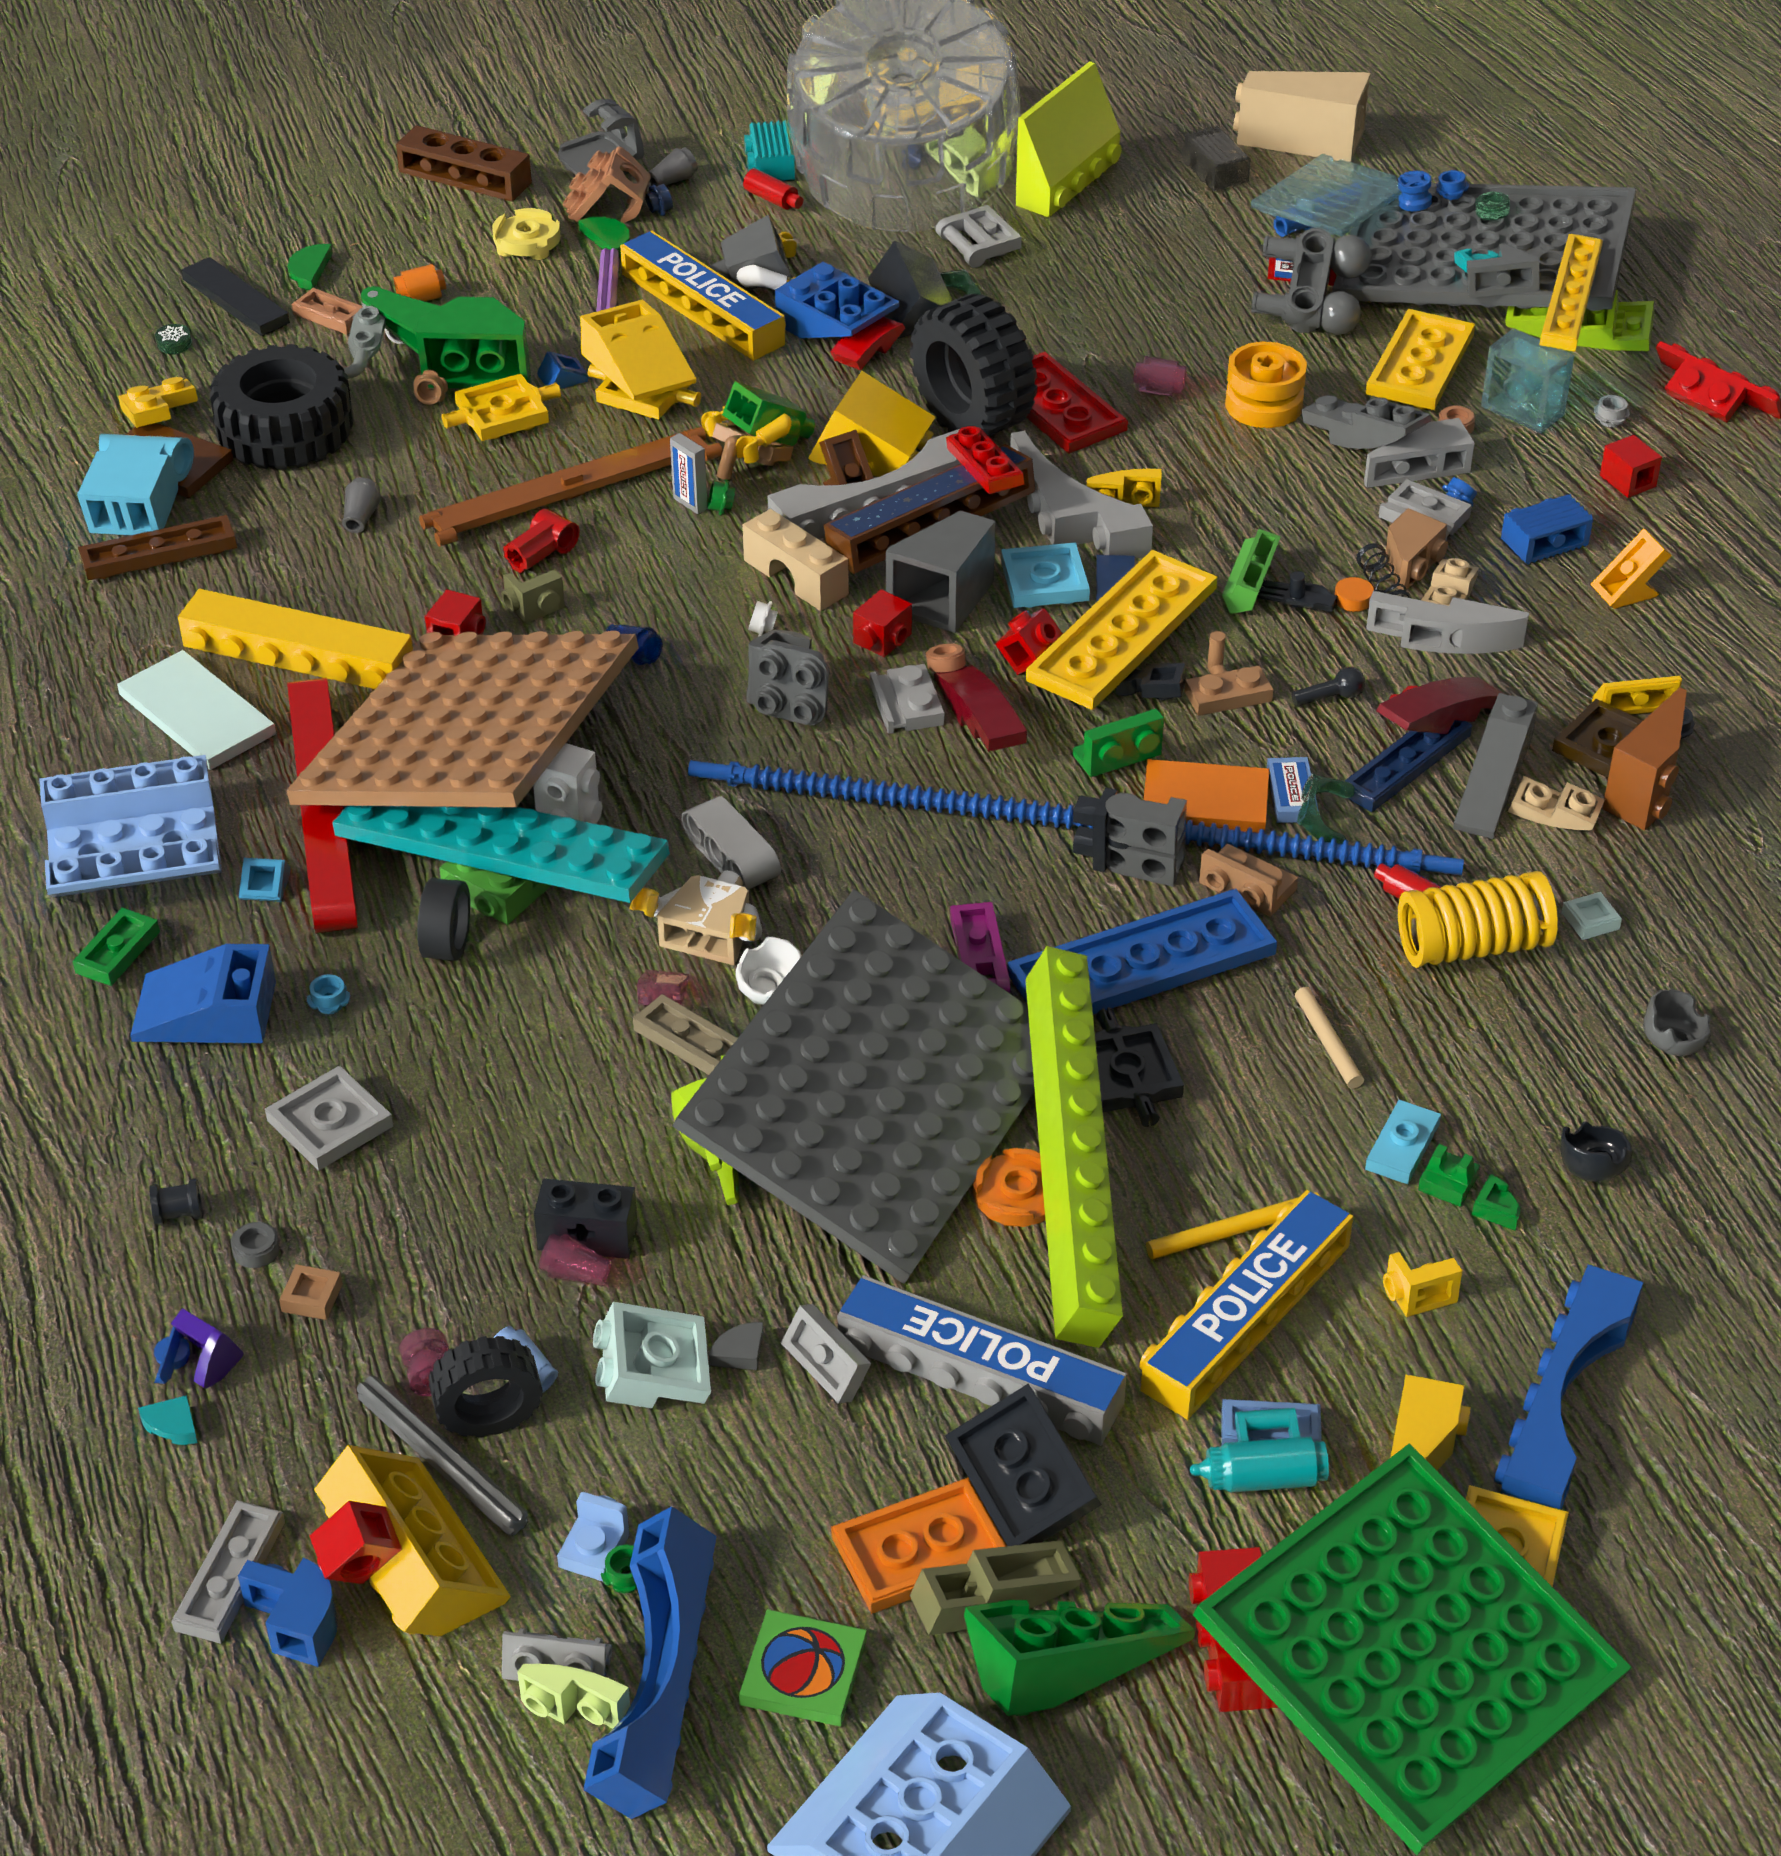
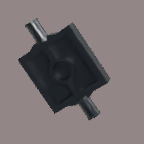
(1134, 1068)

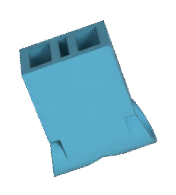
(133, 482)

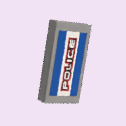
(688, 473)

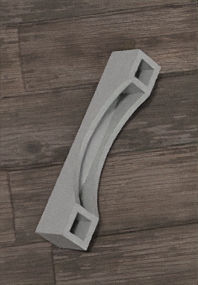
(816, 505)

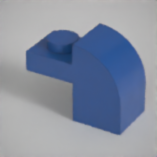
(299, 1607)

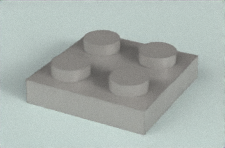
(329, 1117)

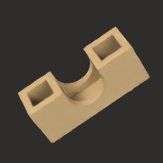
(817, 569)

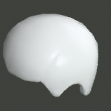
(765, 967)

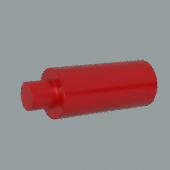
(772, 189)
(1400, 879)

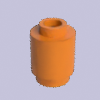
(421, 283)

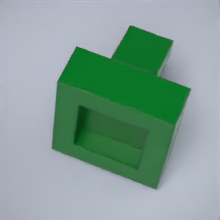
(1449, 1176)

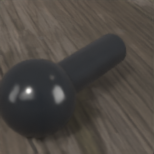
(1347, 683)

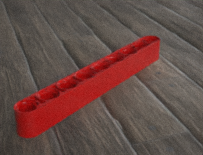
(326, 854)

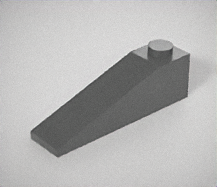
(1496, 765)

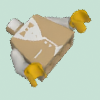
(703, 916)

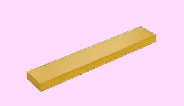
(1571, 292)

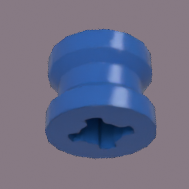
(1414, 191)

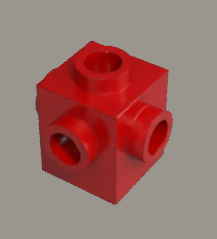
(1034, 633)

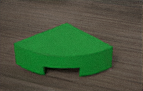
(1497, 1204)

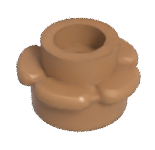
(427, 395)

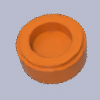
(1353, 594)

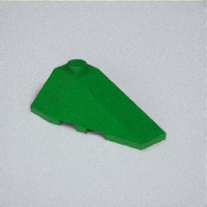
(1050, 1656)

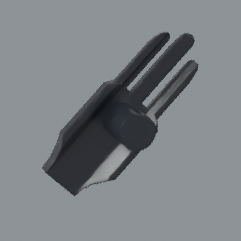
(1298, 593)

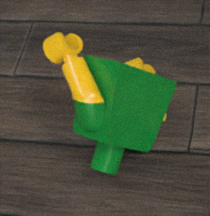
(760, 415)

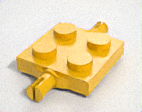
(501, 407)
(653, 407)

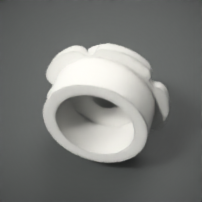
(762, 618)

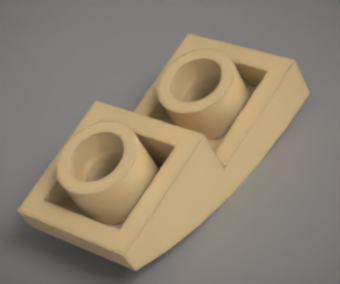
(1450, 580)
(1570, 809)

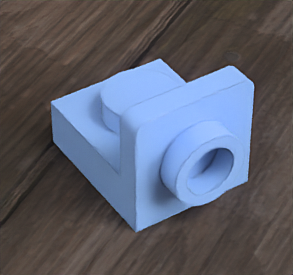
(598, 1529)

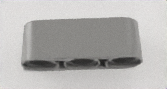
(731, 842)

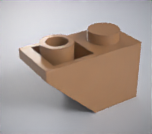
(1415, 545)

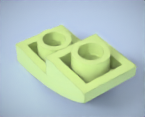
(563, 1689)

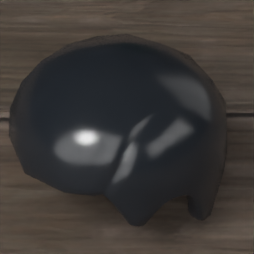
(1595, 1152)

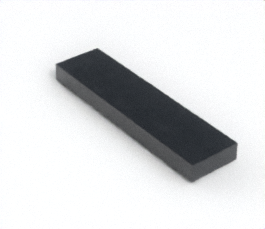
(235, 296)

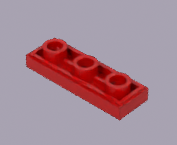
(984, 460)

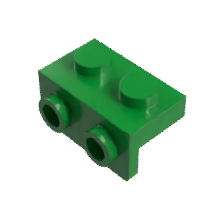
(1121, 743)

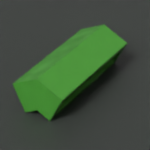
(1250, 571)

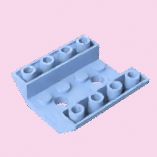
(129, 826)
(894, 1785)

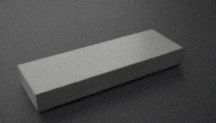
(216, 1589)

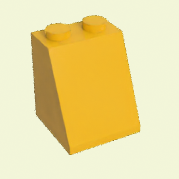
(885, 422)

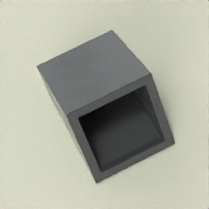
(944, 569)

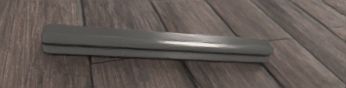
(442, 1455)

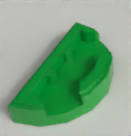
(605, 232)
(308, 264)

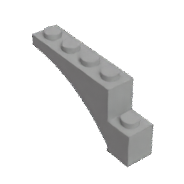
(1080, 514)

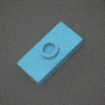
(1403, 1142)

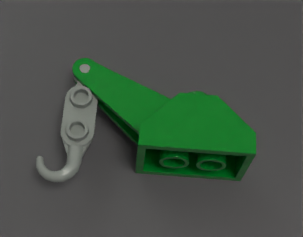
(462, 340)

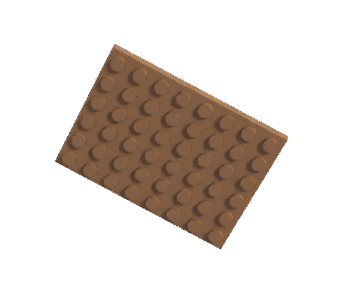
(465, 720)

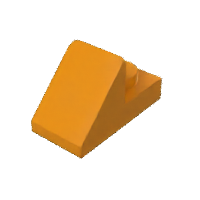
(1628, 574)

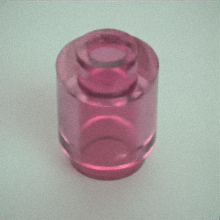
(1160, 376)

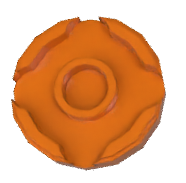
(1011, 1188)

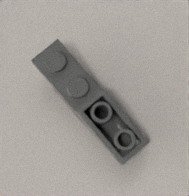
(1363, 426)

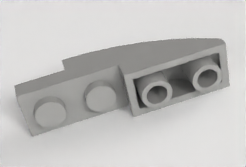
(1453, 629)

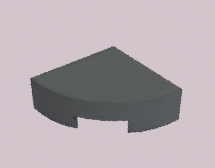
(738, 1347)

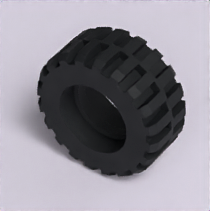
(973, 365)
(281, 406)

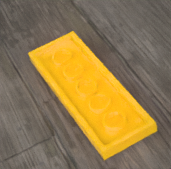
(1121, 629)

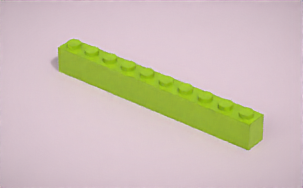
(1072, 1150)

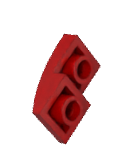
(859, 348)

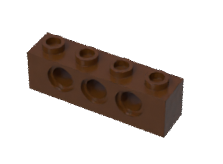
(464, 163)

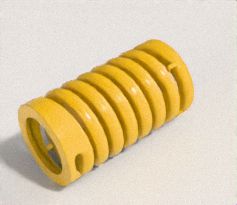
(1477, 918)

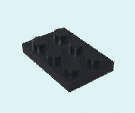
(1022, 1469)

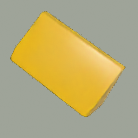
(1638, 695)

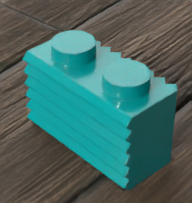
(770, 149)

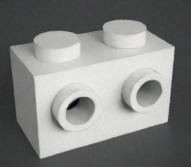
(570, 786)

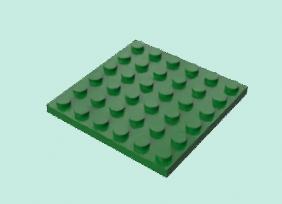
(1412, 1646)

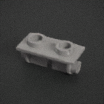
(548, 1649)

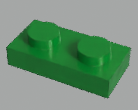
(116, 946)

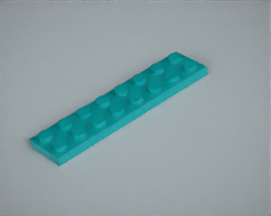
(515, 844)

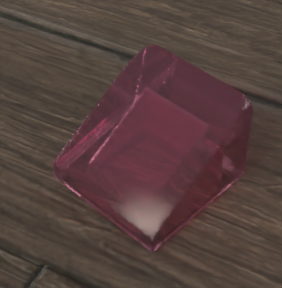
(654, 983)

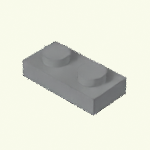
(826, 1353)

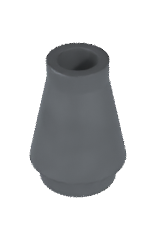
(674, 168)
(361, 500)

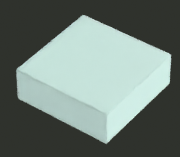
(1591, 915)

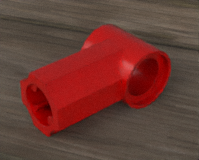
(546, 534)

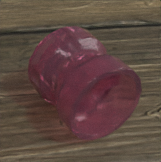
(419, 1353)

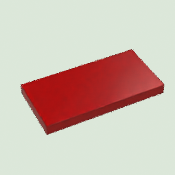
(1070, 409)

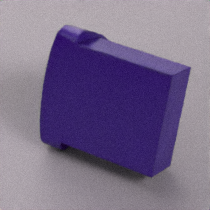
(218, 1350)

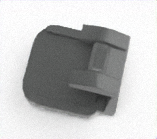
(578, 152)
(787, 677)

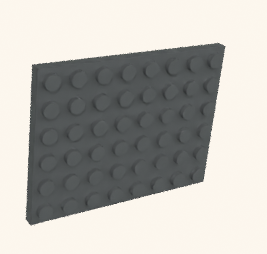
(1417, 248)
(870, 1085)

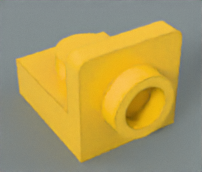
(1424, 1287)

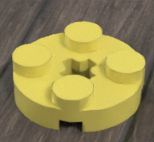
(526, 233)

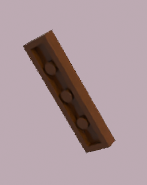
(157, 547)

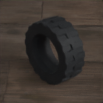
(478, 1362)

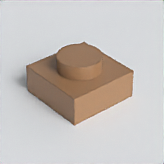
(311, 1292)

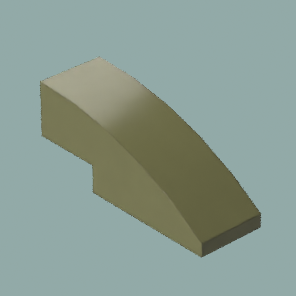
(992, 1575)

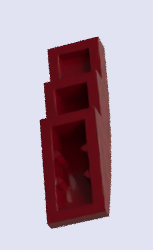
(1439, 703)
(981, 707)

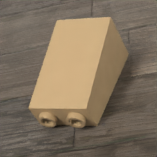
(1303, 112)

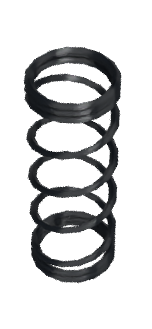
(1378, 566)

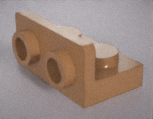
(1257, 881)

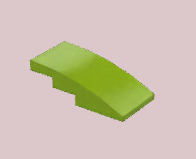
(1619, 329)

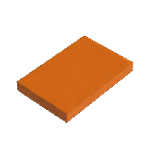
(1212, 792)
(898, 1541)

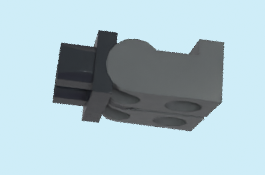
(1132, 835)

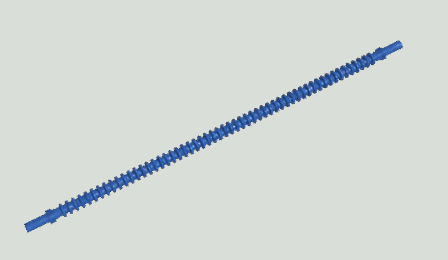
(738, 774)

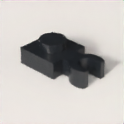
(1156, 681)

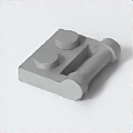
(986, 227)

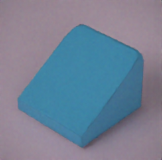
(264, 879)

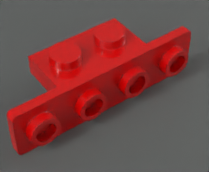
(1711, 388)

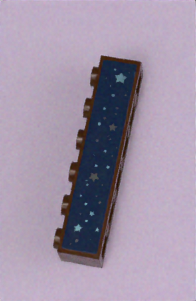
(872, 529)

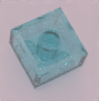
(1527, 381)

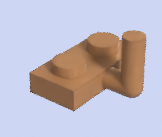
(729, 434)
(1223, 688)

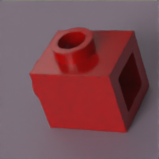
(1630, 466)
(456, 614)
(882, 623)

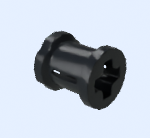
(176, 1201)

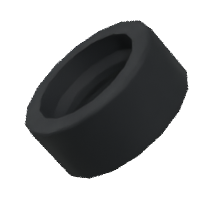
(443, 919)

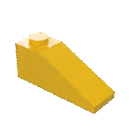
(1430, 1418)

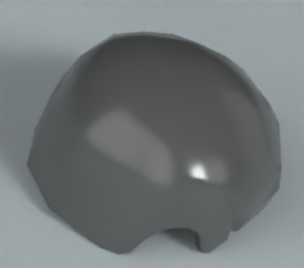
(1674, 1023)

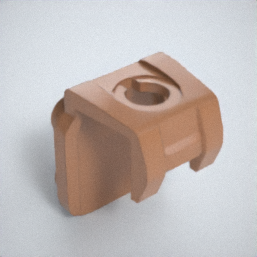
(607, 169)

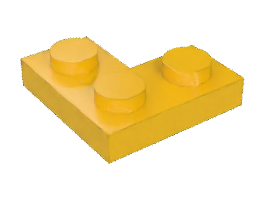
(152, 405)

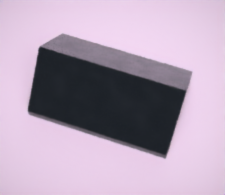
(910, 280)

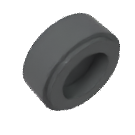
(255, 1245)

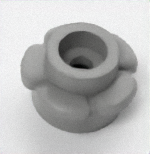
(1611, 410)

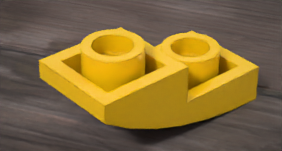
(1130, 486)

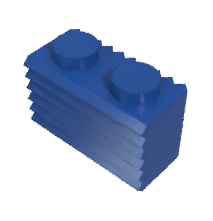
(1547, 528)

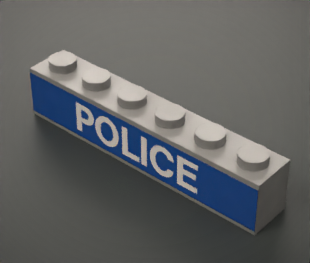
(981, 1357)

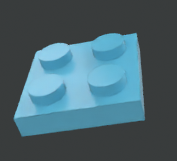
(1045, 575)

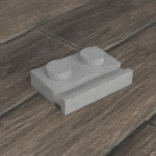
(1427, 502)
(907, 698)

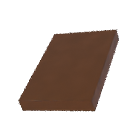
(207, 460)

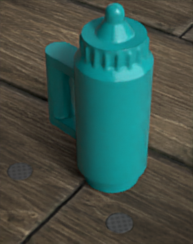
(1265, 1463)

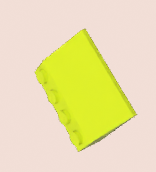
(1065, 142)

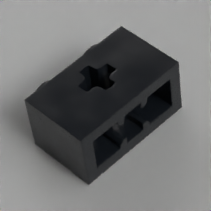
(591, 1213)

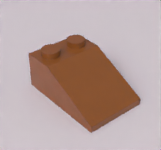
(1646, 766)

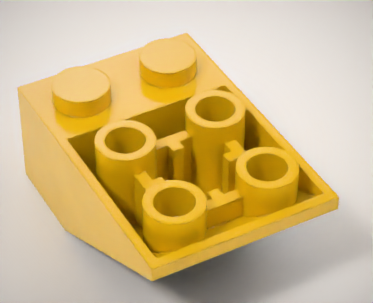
(635, 350)

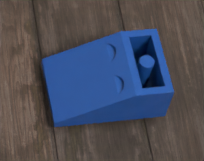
(830, 303)
(208, 997)

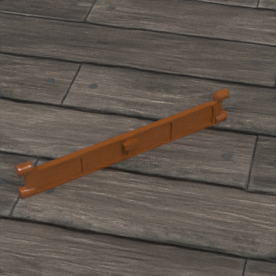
(557, 486)

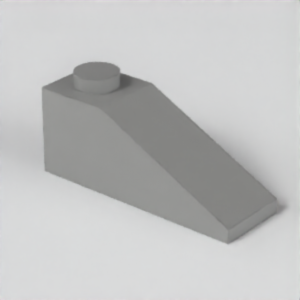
(1427, 453)

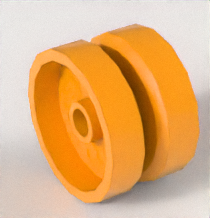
(1265, 384)

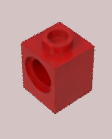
(355, 1542)

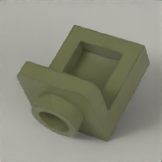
(533, 597)

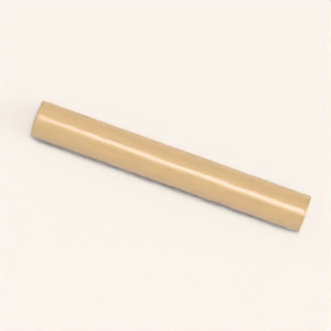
(1329, 1038)

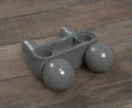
(1313, 258)

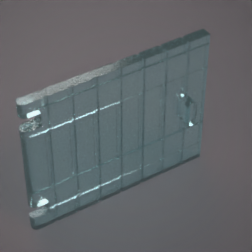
(1329, 195)

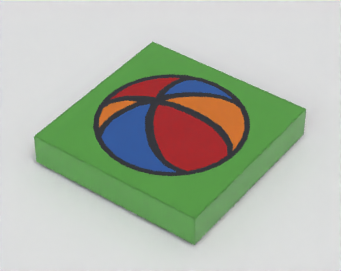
(803, 1667)

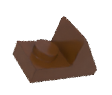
(845, 459)

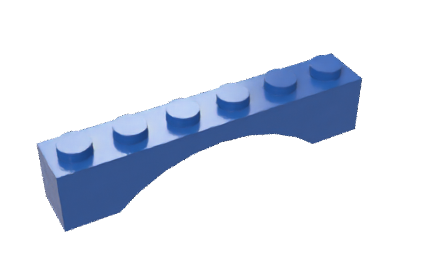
(1596, 1325)
(637, 1757)

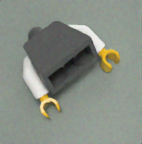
(757, 256)

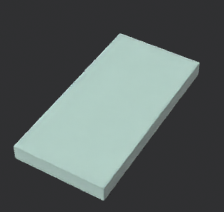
(196, 709)

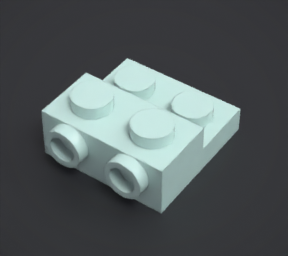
(651, 1356)

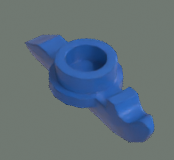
(171, 1355)

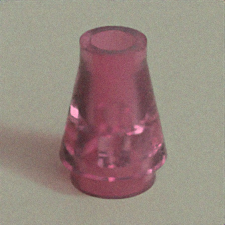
(573, 1261)

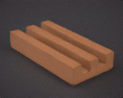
(326, 310)

